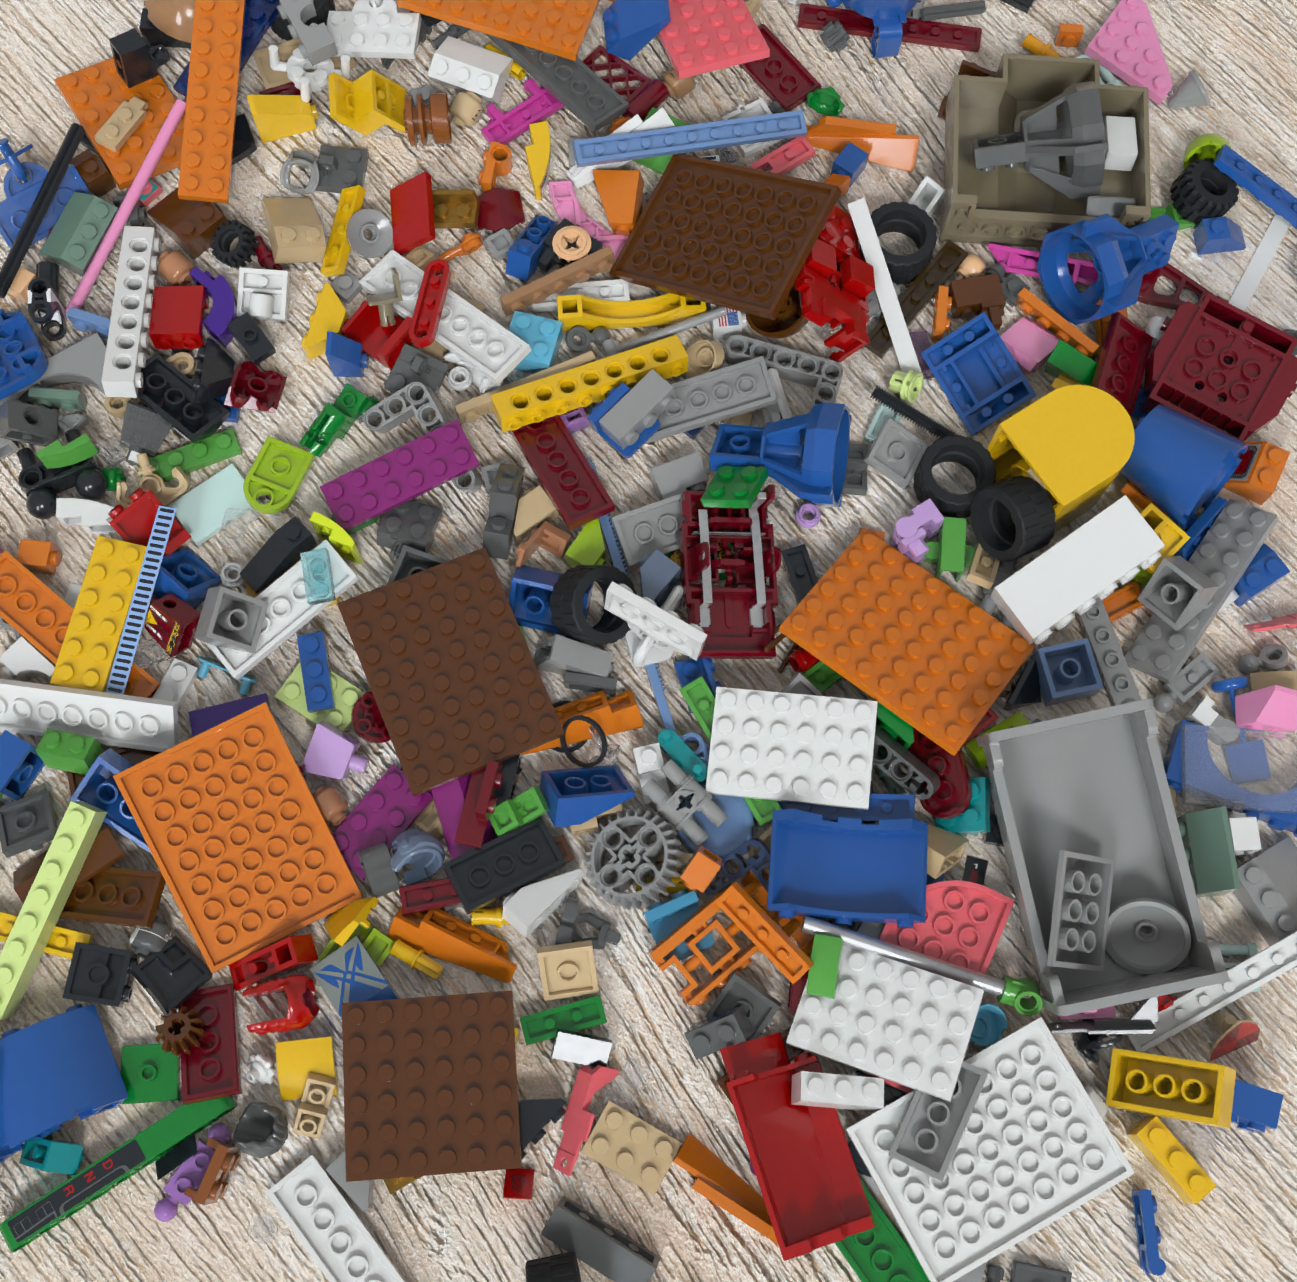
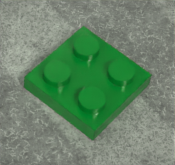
(734, 487)

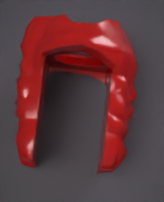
(301, 1003)

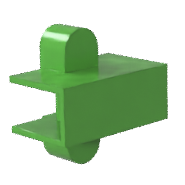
(950, 549)

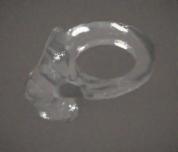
(612, 749)

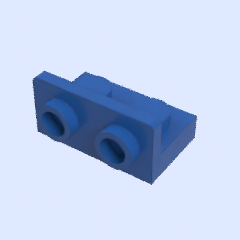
(690, 670)

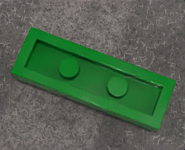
(570, 1017)

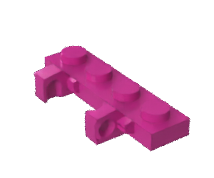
(512, 124)

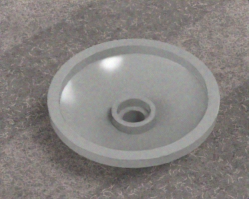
(1147, 949)

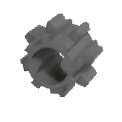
(835, 36)

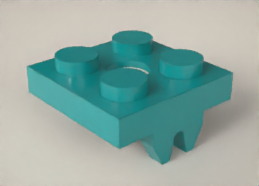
(977, 815)

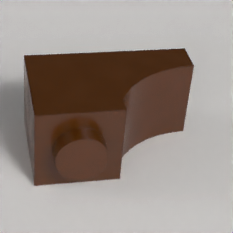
(93, 173)

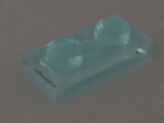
(318, 576)

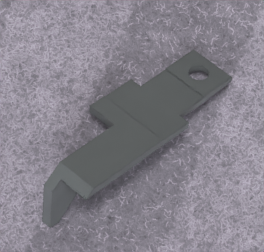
(1140, 1022)

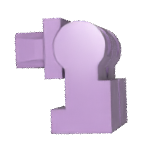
(911, 531)

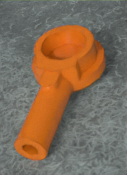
(469, 244)

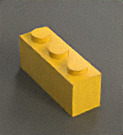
(1171, 1160)

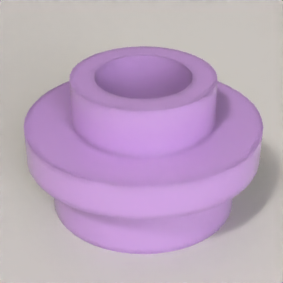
(808, 509)

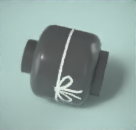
(152, 940)

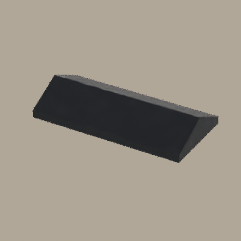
(171, 397)

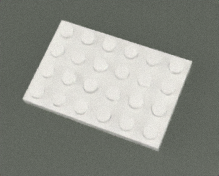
(792, 747)
(891, 1022)

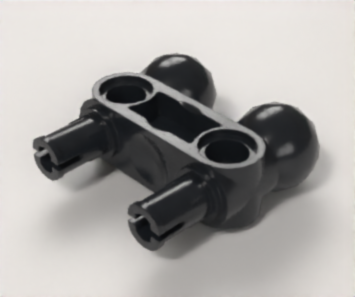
(42, 496)

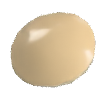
(704, 357)

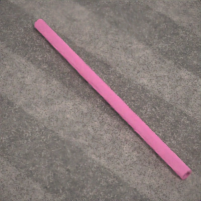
(127, 205)

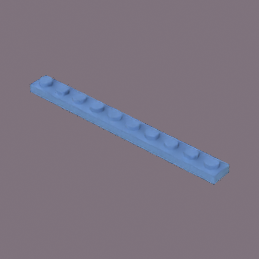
(689, 138)

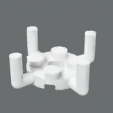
(303, 80)

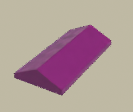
(449, 805)

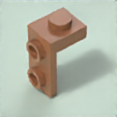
(547, 537)

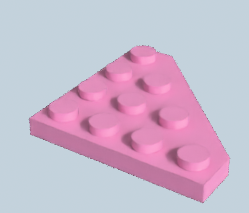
(1132, 50)

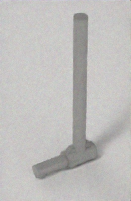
(613, 347)

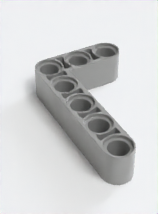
(793, 371)
(421, 409)

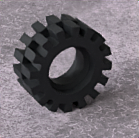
(224, 238)

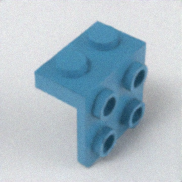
(666, 917)

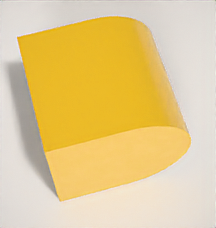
(1071, 441)

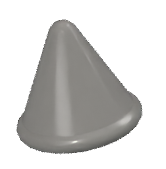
(1190, 93)

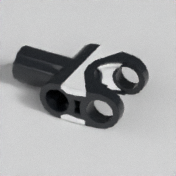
(45, 299)

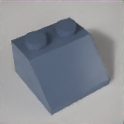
(658, 577)

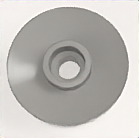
(380, 233)

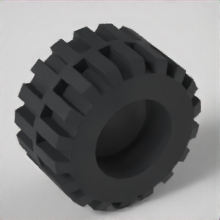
(1203, 192)

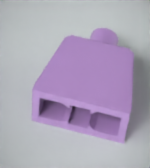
(333, 753)

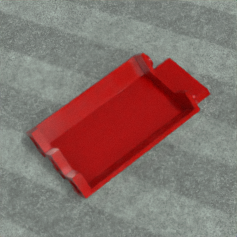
(794, 1149)

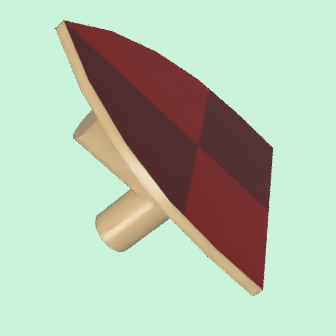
(1234, 1035)

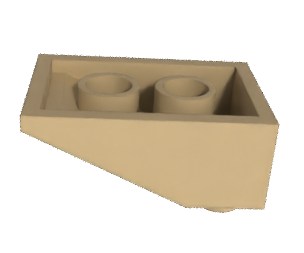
(294, 230)

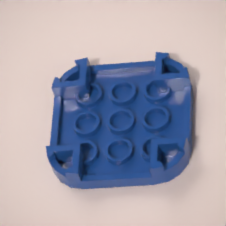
(20, 354)

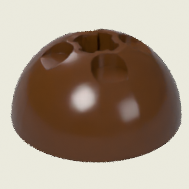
(787, 323)

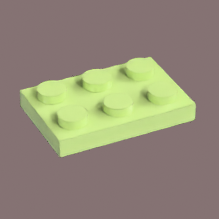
(345, 696)

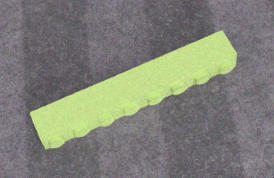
(46, 902)

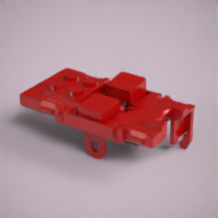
(821, 284)

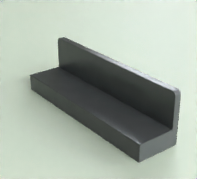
(599, 1244)

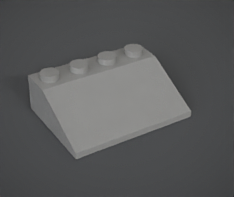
(1270, 890)
(1080, 911)

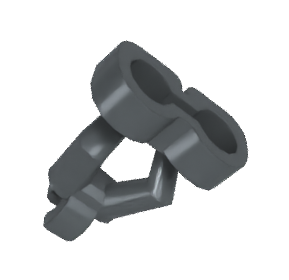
(573, 916)

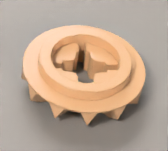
(571, 234)

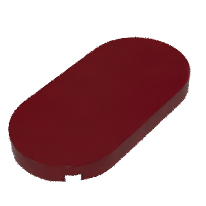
(955, 784)

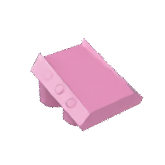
(1029, 344)

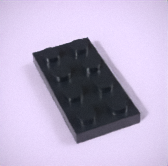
(503, 865)

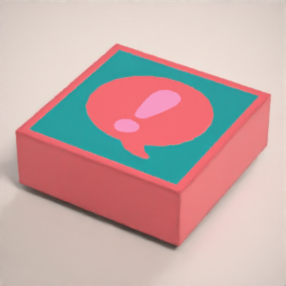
(149, 193)

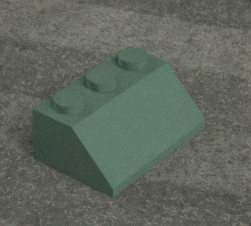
(79, 232)
(1209, 851)

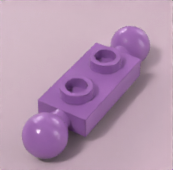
(189, 1175)

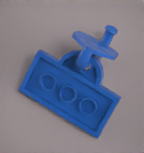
(22, 195)

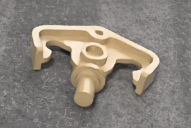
(154, 483)

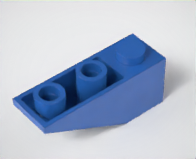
(527, 248)

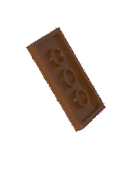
(117, 898)

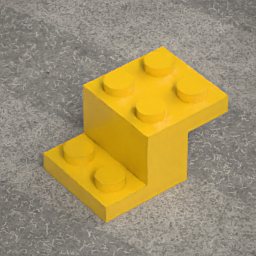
(367, 102)
(1166, 530)

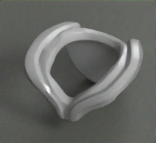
(305, 160)

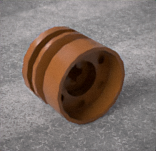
(428, 119)

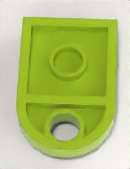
(276, 473)

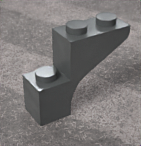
(502, 510)

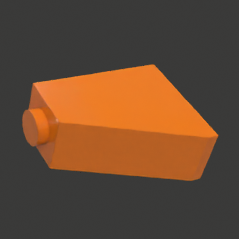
(621, 197)

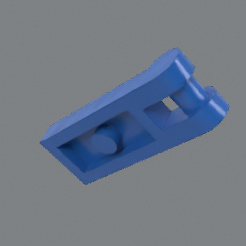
(1147, 1232)

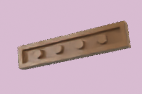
(558, 281)

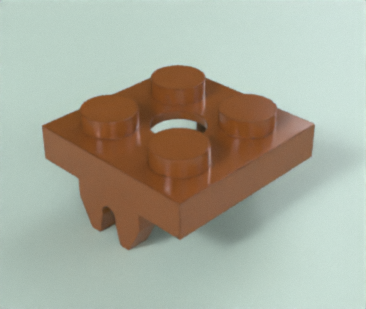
(214, 1181)

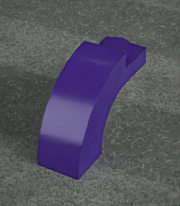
(224, 305)

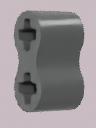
(378, 870)

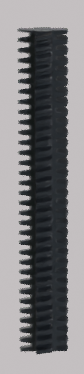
(911, 413)

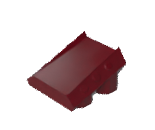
(255, 389)

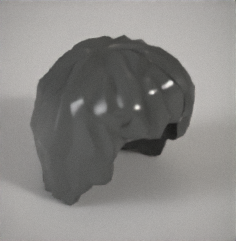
(261, 1130)

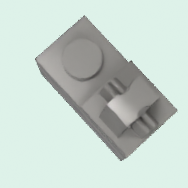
(679, 476)

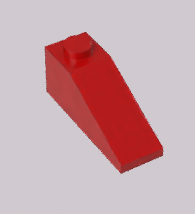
(273, 961)

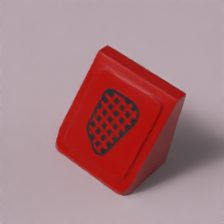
(519, 1183)

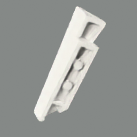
(583, 175)

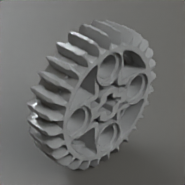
(625, 866)

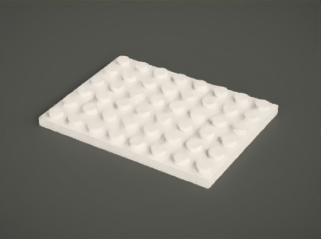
(1020, 1164)

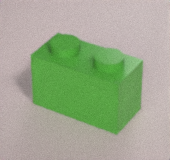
(68, 751)

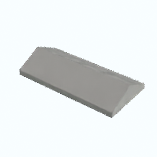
(936, 1125)

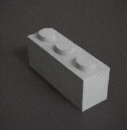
(638, 409)

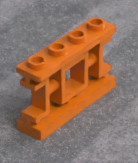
(699, 929)

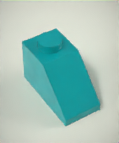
(52, 1155)

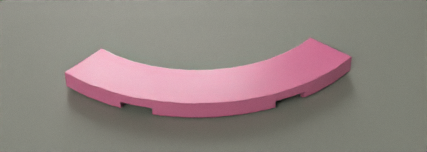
(568, 207)

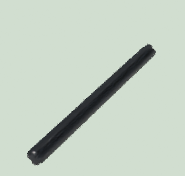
(40, 207)

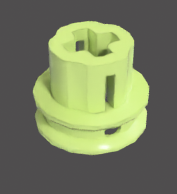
(903, 379)

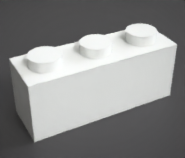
(837, 1091)

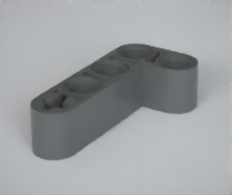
(891, 767)

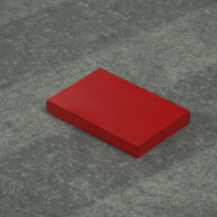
(412, 213)

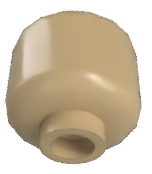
(466, 109)

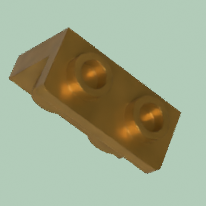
(455, 208)

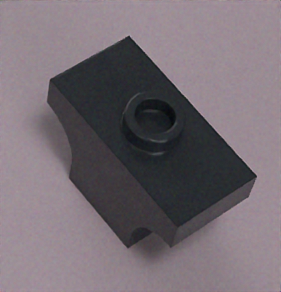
(251, 339)

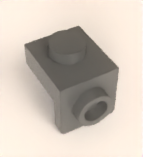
(138, 214)

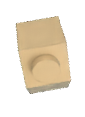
(532, 512)

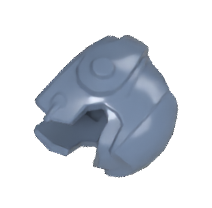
(419, 849)

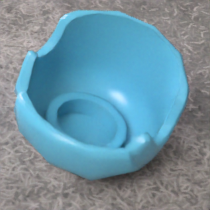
(989, 1025)

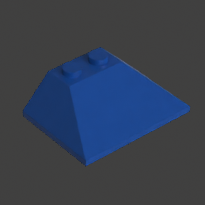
(978, 374)

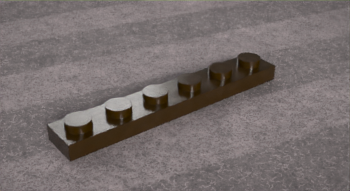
(919, 294)

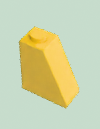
(281, 115)

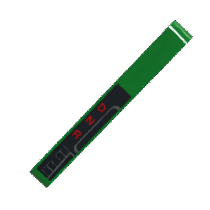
(111, 1170)

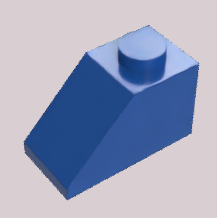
(1218, 236)
(345, 356)

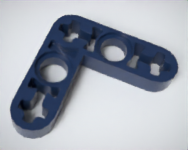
(756, 863)

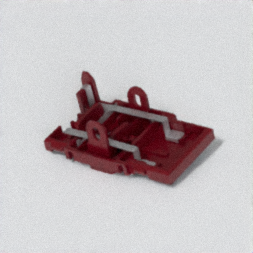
(740, 618)

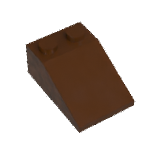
(188, 222)

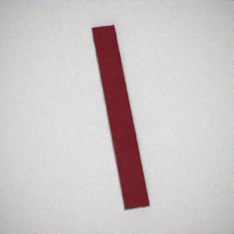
(914, 30)

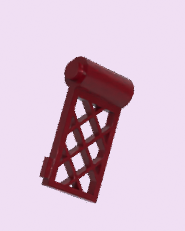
(642, 98)

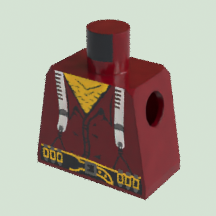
(172, 623)

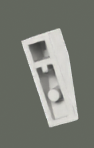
(539, 900)

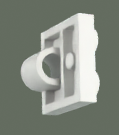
(263, 293)

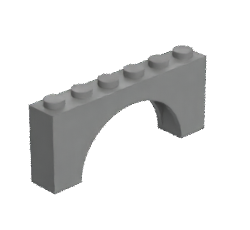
(75, 364)

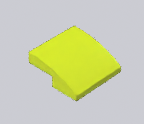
(337, 536)

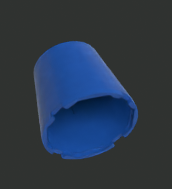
(1181, 462)

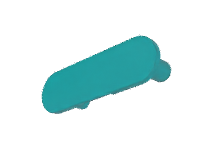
(682, 754)

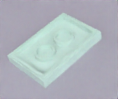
(204, 507)

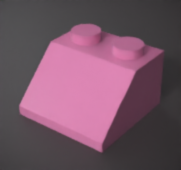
(1267, 709)

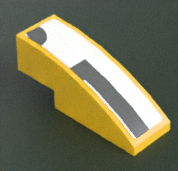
(539, 156)

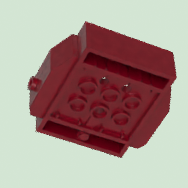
(1194, 352)

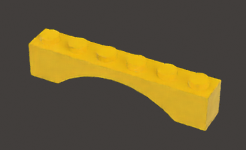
(655, 311)

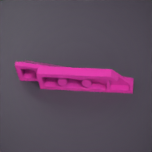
(1025, 263)

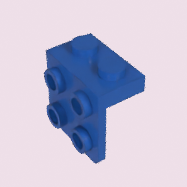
(599, 411)

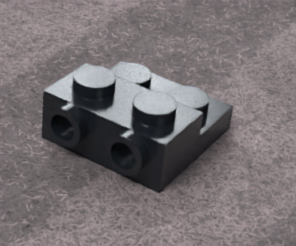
(100, 975)

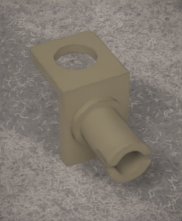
(386, 300)

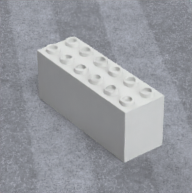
(1078, 572)

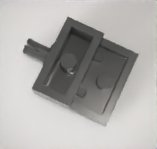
(409, 525)

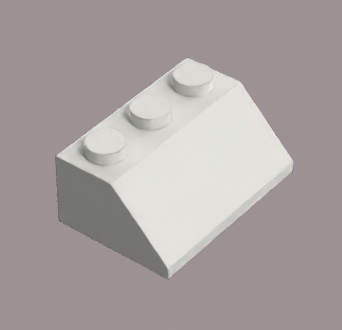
(470, 68)

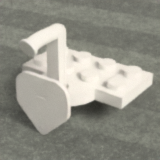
(375, 30)
(654, 630)

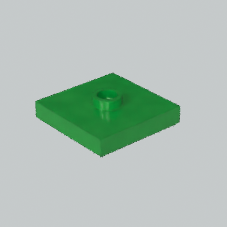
(150, 1074)

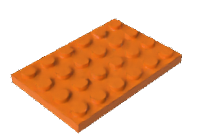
(93, 98)

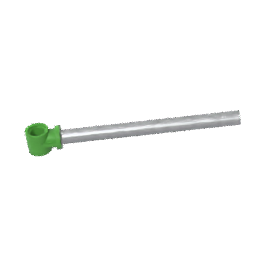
(1007, 990)

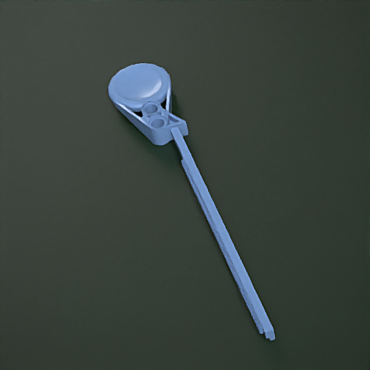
(740, 820)

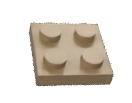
(567, 970)

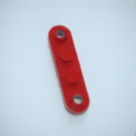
(430, 303)

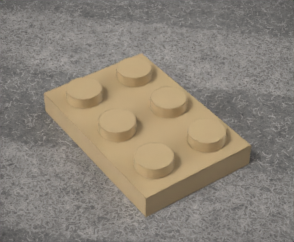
(631, 1147)

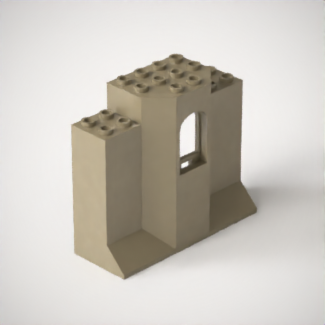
(1012, 203)

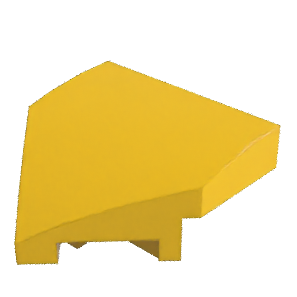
(346, 920)

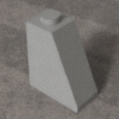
(567, 655)

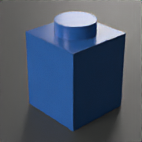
(850, 162)

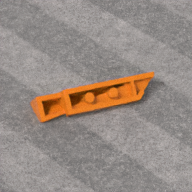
(612, 715)

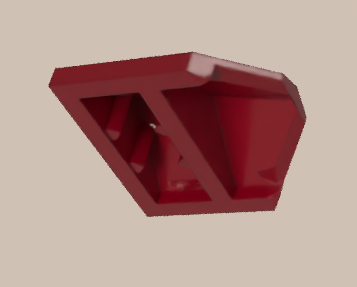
(500, 209)

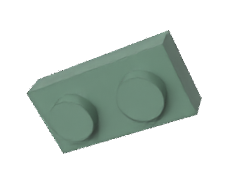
(56, 398)

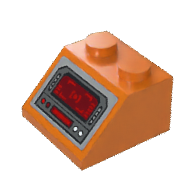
(1258, 471)

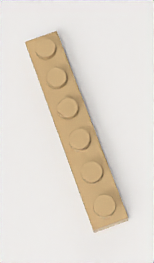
(475, 408)

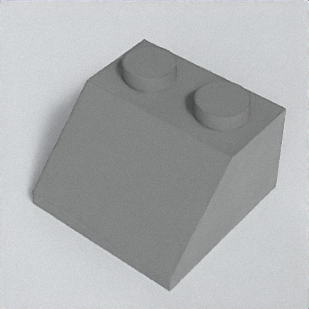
(1177, 592)
(231, 619)

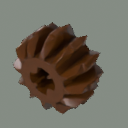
(170, 1034)

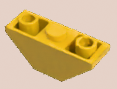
(328, 317)

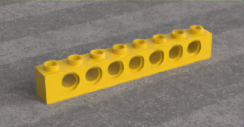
(586, 383)

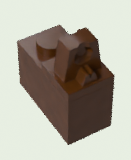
(977, 296)

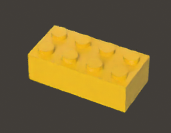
(1171, 1087)

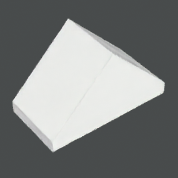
(928, 196)

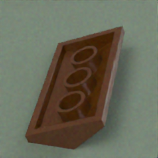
(102, 854)

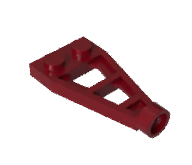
(1150, 297)

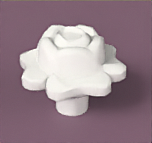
(260, 1069)

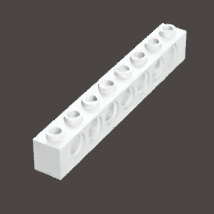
(131, 312)

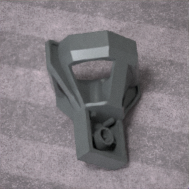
(1044, 139)

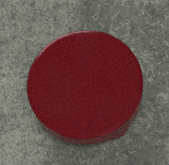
(368, 720)

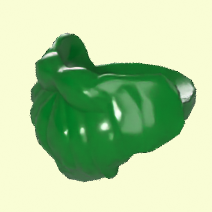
(825, 101)

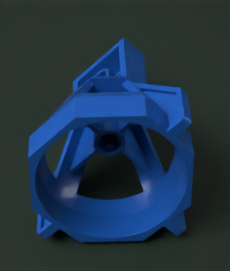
(1119, 258)
(782, 450)

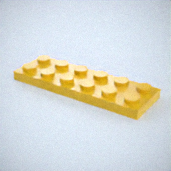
(99, 615)

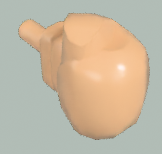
(971, 267)

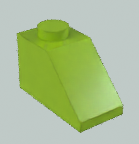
(587, 547)

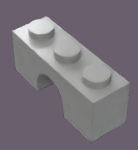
(314, 41)

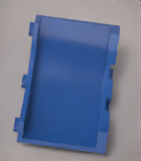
(848, 869)
(54, 1075)

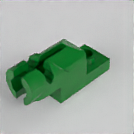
(334, 420)

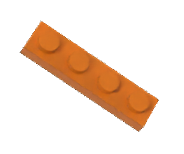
(1048, 318)

